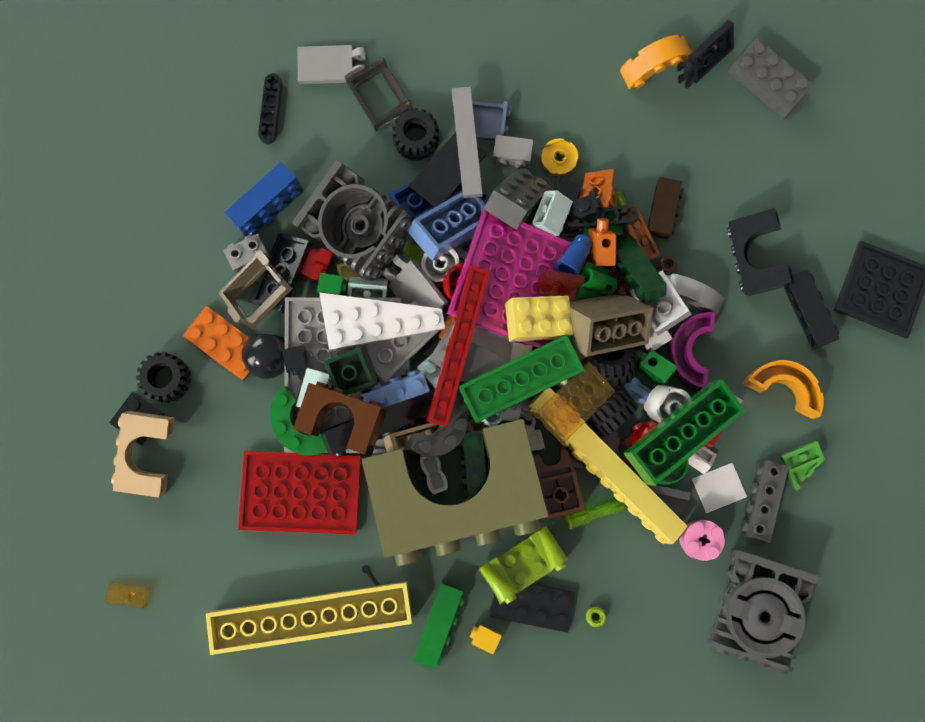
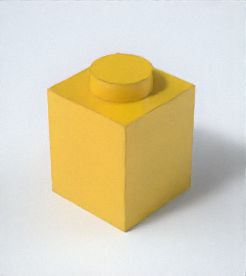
(485, 638)

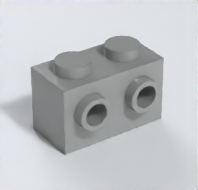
(512, 151)
(241, 253)

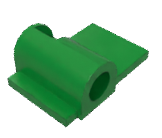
(595, 282)

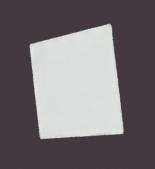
(719, 487)

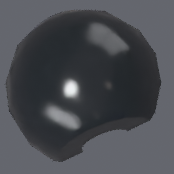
(264, 355)

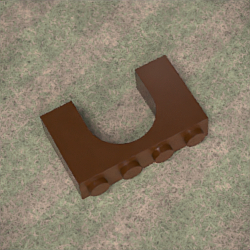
(367, 416)

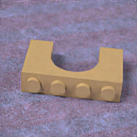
(127, 475)

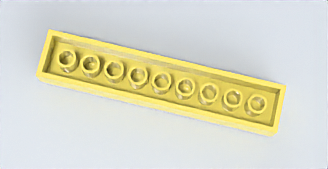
(309, 618)

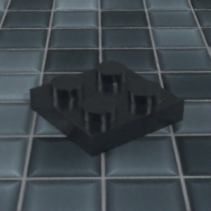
(136, 404)

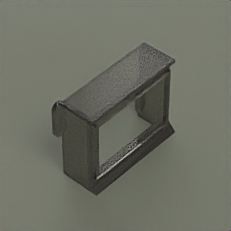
(360, 76)

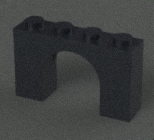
(743, 233)

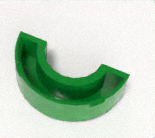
(283, 421)

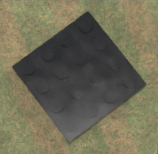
(882, 289)

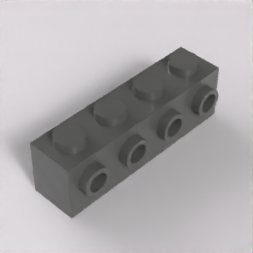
(764, 501)

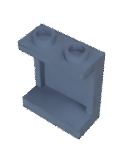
(490, 119)

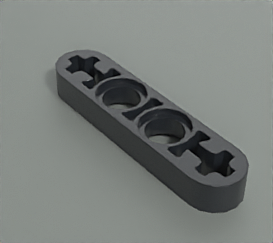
(270, 108)
(616, 222)

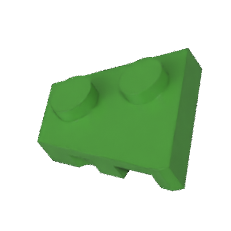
(802, 462)

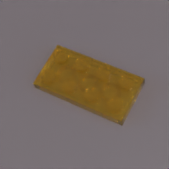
(575, 403)

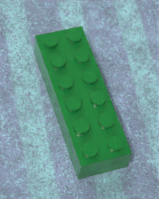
(684, 432)

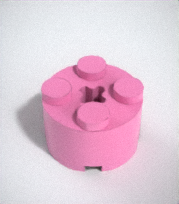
(713, 538)

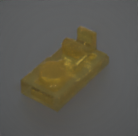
(127, 594)

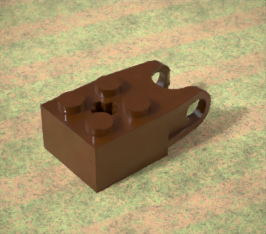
(557, 477)

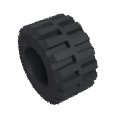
(411, 120)
(615, 366)
(152, 367)
(614, 412)

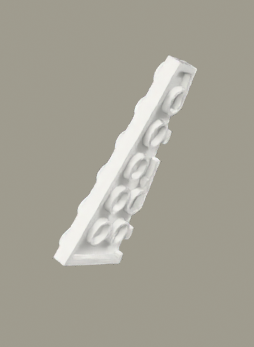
(365, 321)

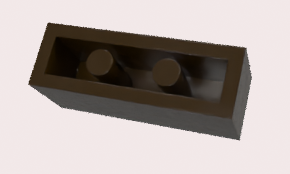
(665, 208)

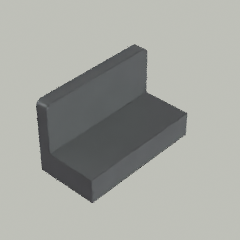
(672, 498)

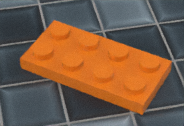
(219, 341)

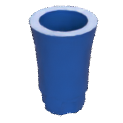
(574, 256)

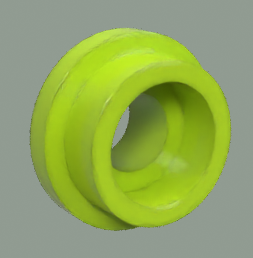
(602, 616)

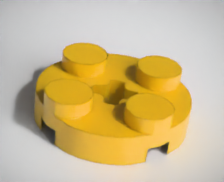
(565, 149)

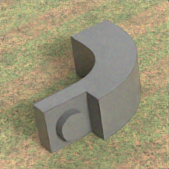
(696, 293)

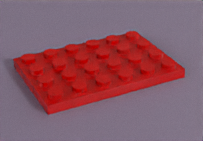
(299, 493)

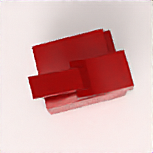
(317, 262)

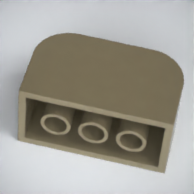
(609, 324)

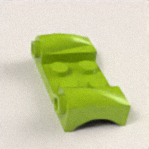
(523, 565)

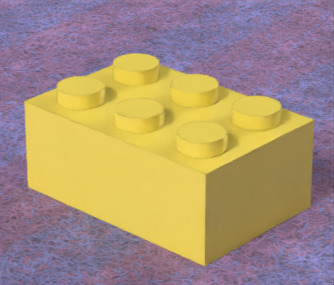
(538, 318)

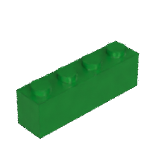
(437, 627)

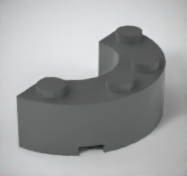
(444, 438)

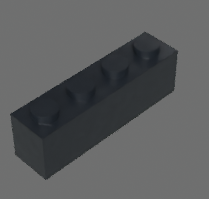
(811, 311)

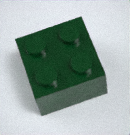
(352, 370)

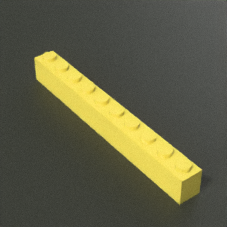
(620, 479)

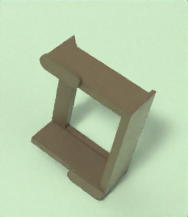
(243, 281)

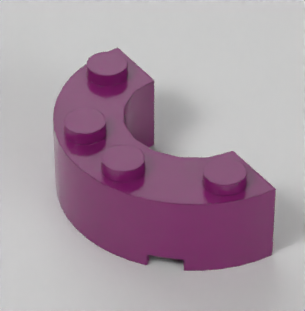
(680, 349)

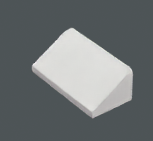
(702, 459)

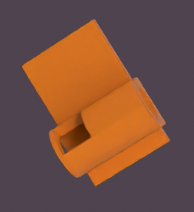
(601, 183)

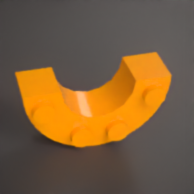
(655, 59)
(796, 377)

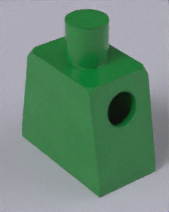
(661, 372)

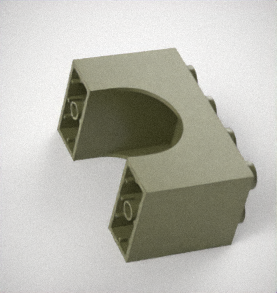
(413, 522)

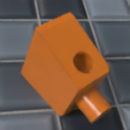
(604, 244)

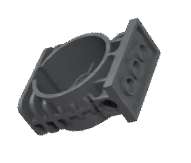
(334, 210)
(729, 635)

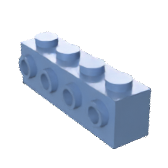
(397, 389)

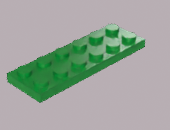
(521, 379)

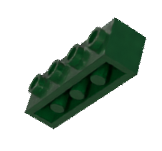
(638, 270)
(473, 463)

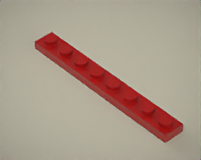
(458, 346)

